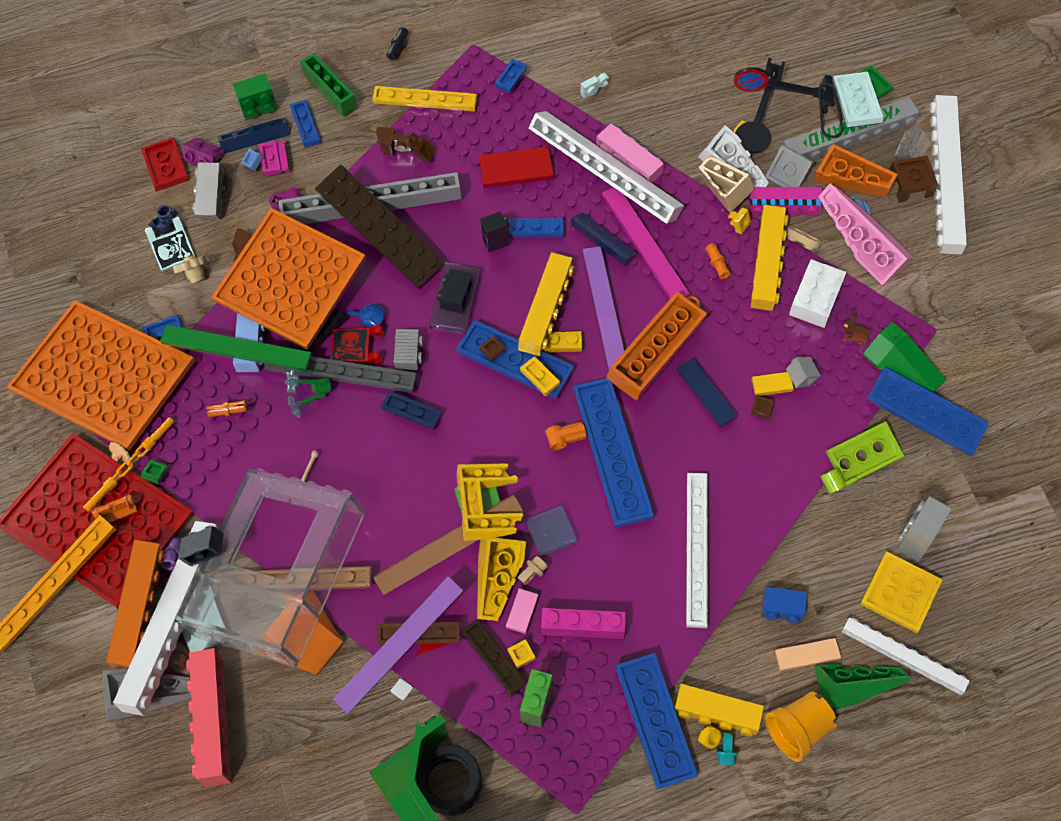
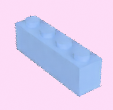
(250, 331)

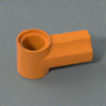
(561, 436)

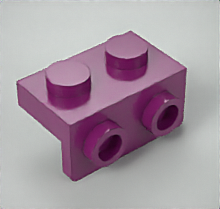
(201, 151)

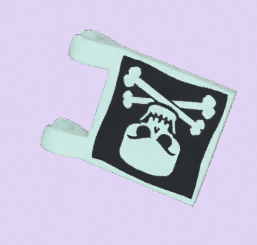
(171, 247)

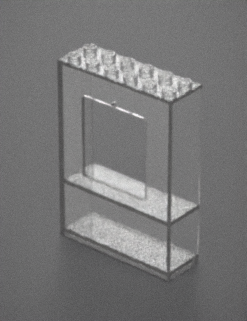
(263, 611)

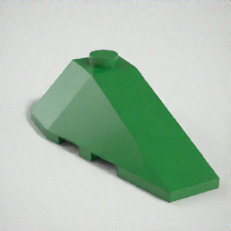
(901, 355)
(853, 685)

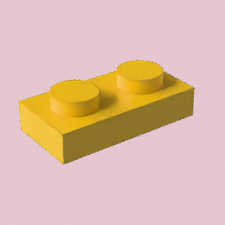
(564, 342)
(540, 376)

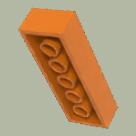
(656, 346)
(135, 603)

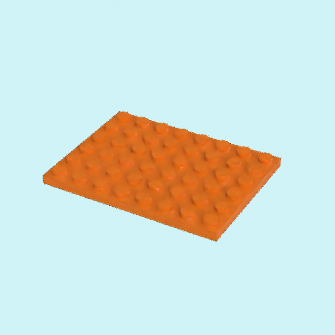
(101, 374)

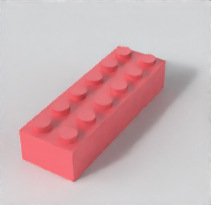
(209, 718)

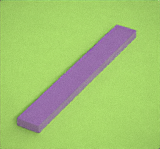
(603, 304)
(397, 645)

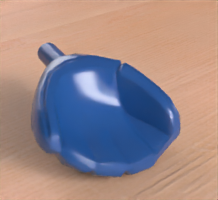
(369, 315)

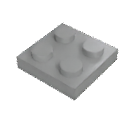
(789, 168)

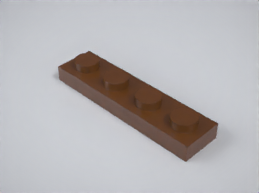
(437, 633)

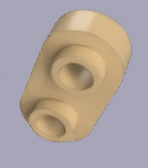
(809, 241)

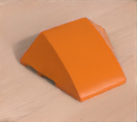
(321, 646)

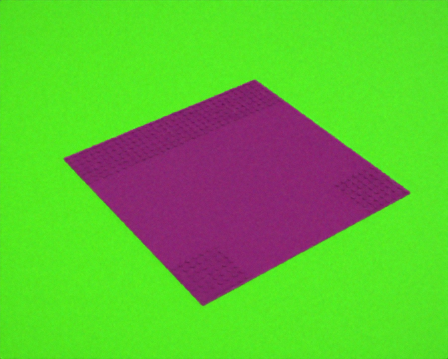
(406, 474)

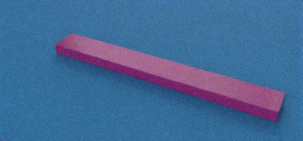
(644, 243)

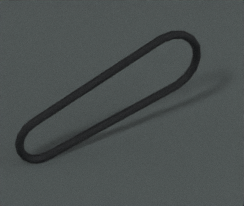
(838, 110)

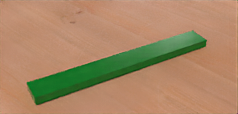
(236, 348)

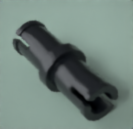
(397, 43)

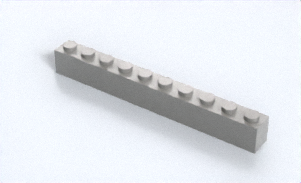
(393, 195)

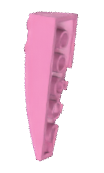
(866, 237)

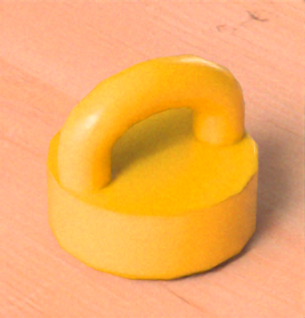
(709, 737)

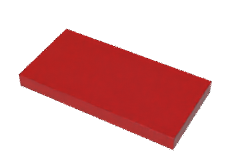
(515, 167)

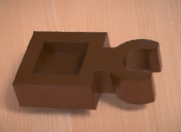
(422, 148)

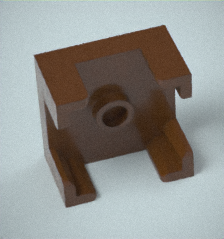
(914, 176)

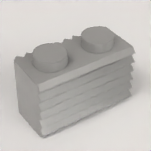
(407, 349)

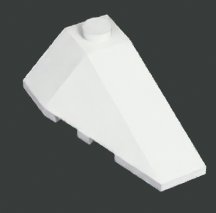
(727, 148)

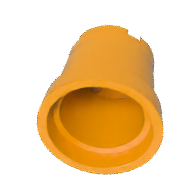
(800, 725)

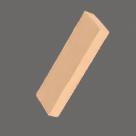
(807, 654)

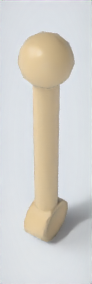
(314, 454)

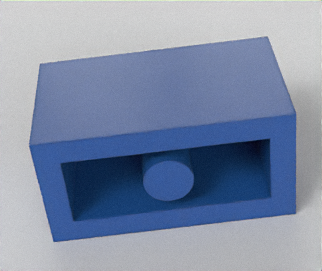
(783, 604)

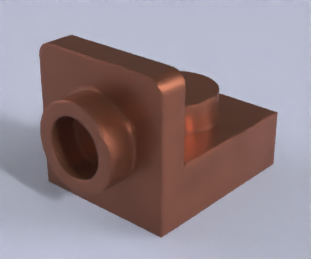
(855, 333)

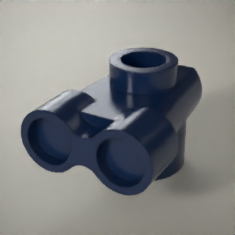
(164, 219)

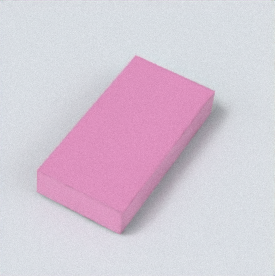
(522, 611)

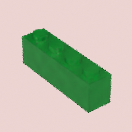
(328, 84)

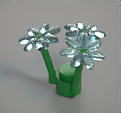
(319, 386)

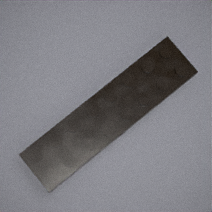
(379, 226)

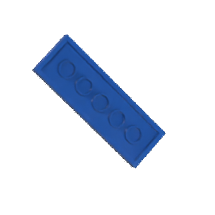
(511, 360)
(927, 411)
(656, 721)

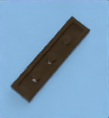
(494, 658)

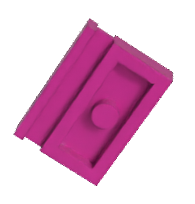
(274, 158)

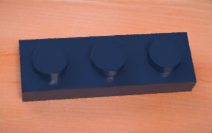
(411, 410)

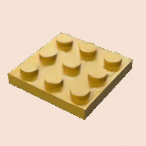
(901, 592)

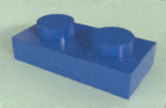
(511, 76)

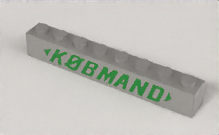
(816, 144)

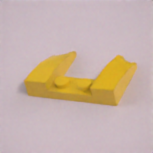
(475, 523)

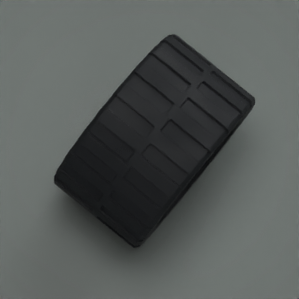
(449, 753)

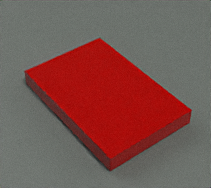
(165, 164)

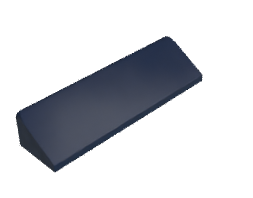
(254, 135)
(603, 238)

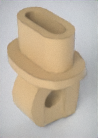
(535, 566)

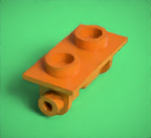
(116, 509)

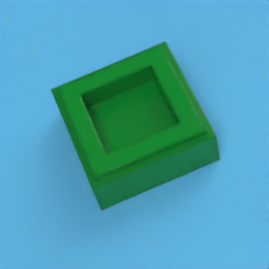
(154, 471)

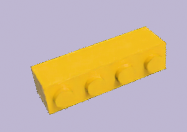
(719, 710)

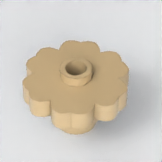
(192, 267)

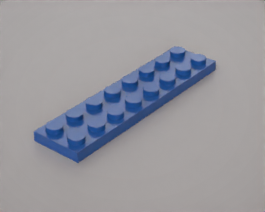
(613, 453)

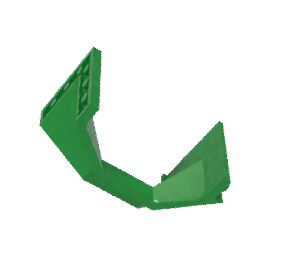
(398, 773)

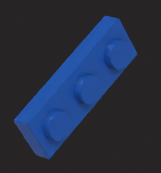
(535, 227)

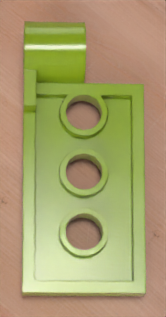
(890, 452)

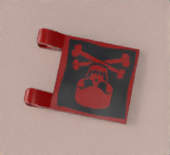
(353, 345)

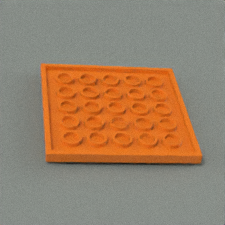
(289, 278)

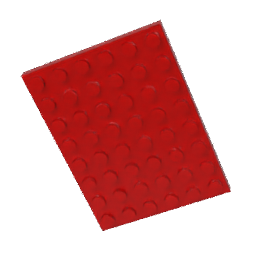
(52, 515)

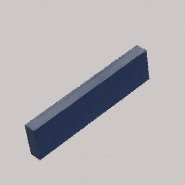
(706, 393)

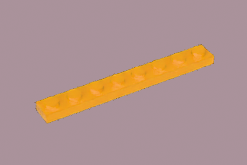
(54, 581)

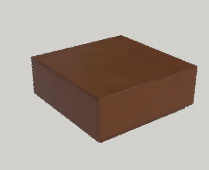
(492, 348)
(762, 407)

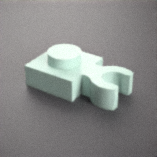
(592, 85)

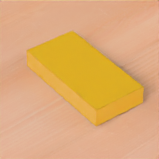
(772, 384)

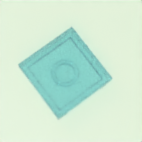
(551, 530)

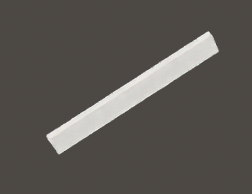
(696, 551)

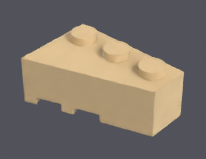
(726, 182)

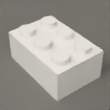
(817, 293)

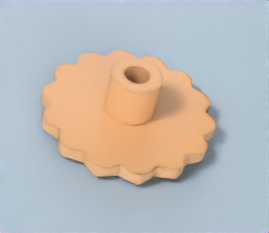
(119, 452)

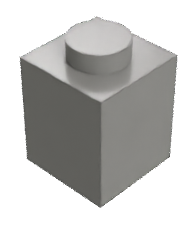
(803, 372)

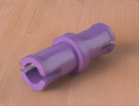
(171, 554)

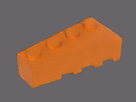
(854, 173)

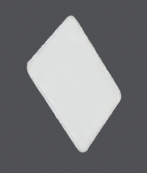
(401, 689)

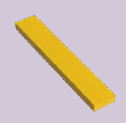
(424, 98)

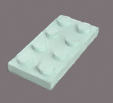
(857, 99)

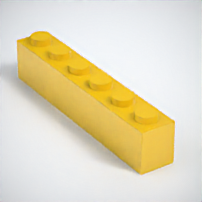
(768, 258)
(545, 304)

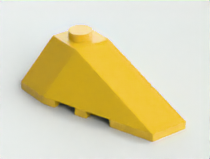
(497, 569)

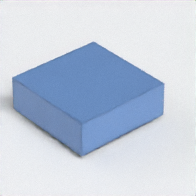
(251, 159)

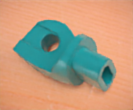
(726, 755)

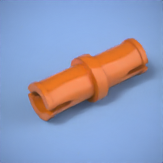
(717, 261)
(227, 408)

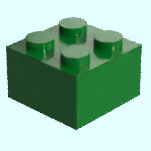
(255, 96)

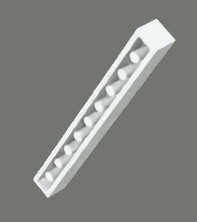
(905, 656)

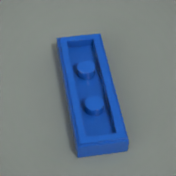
(305, 123)

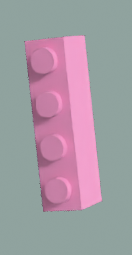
(630, 153)

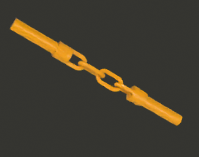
(110, 483)

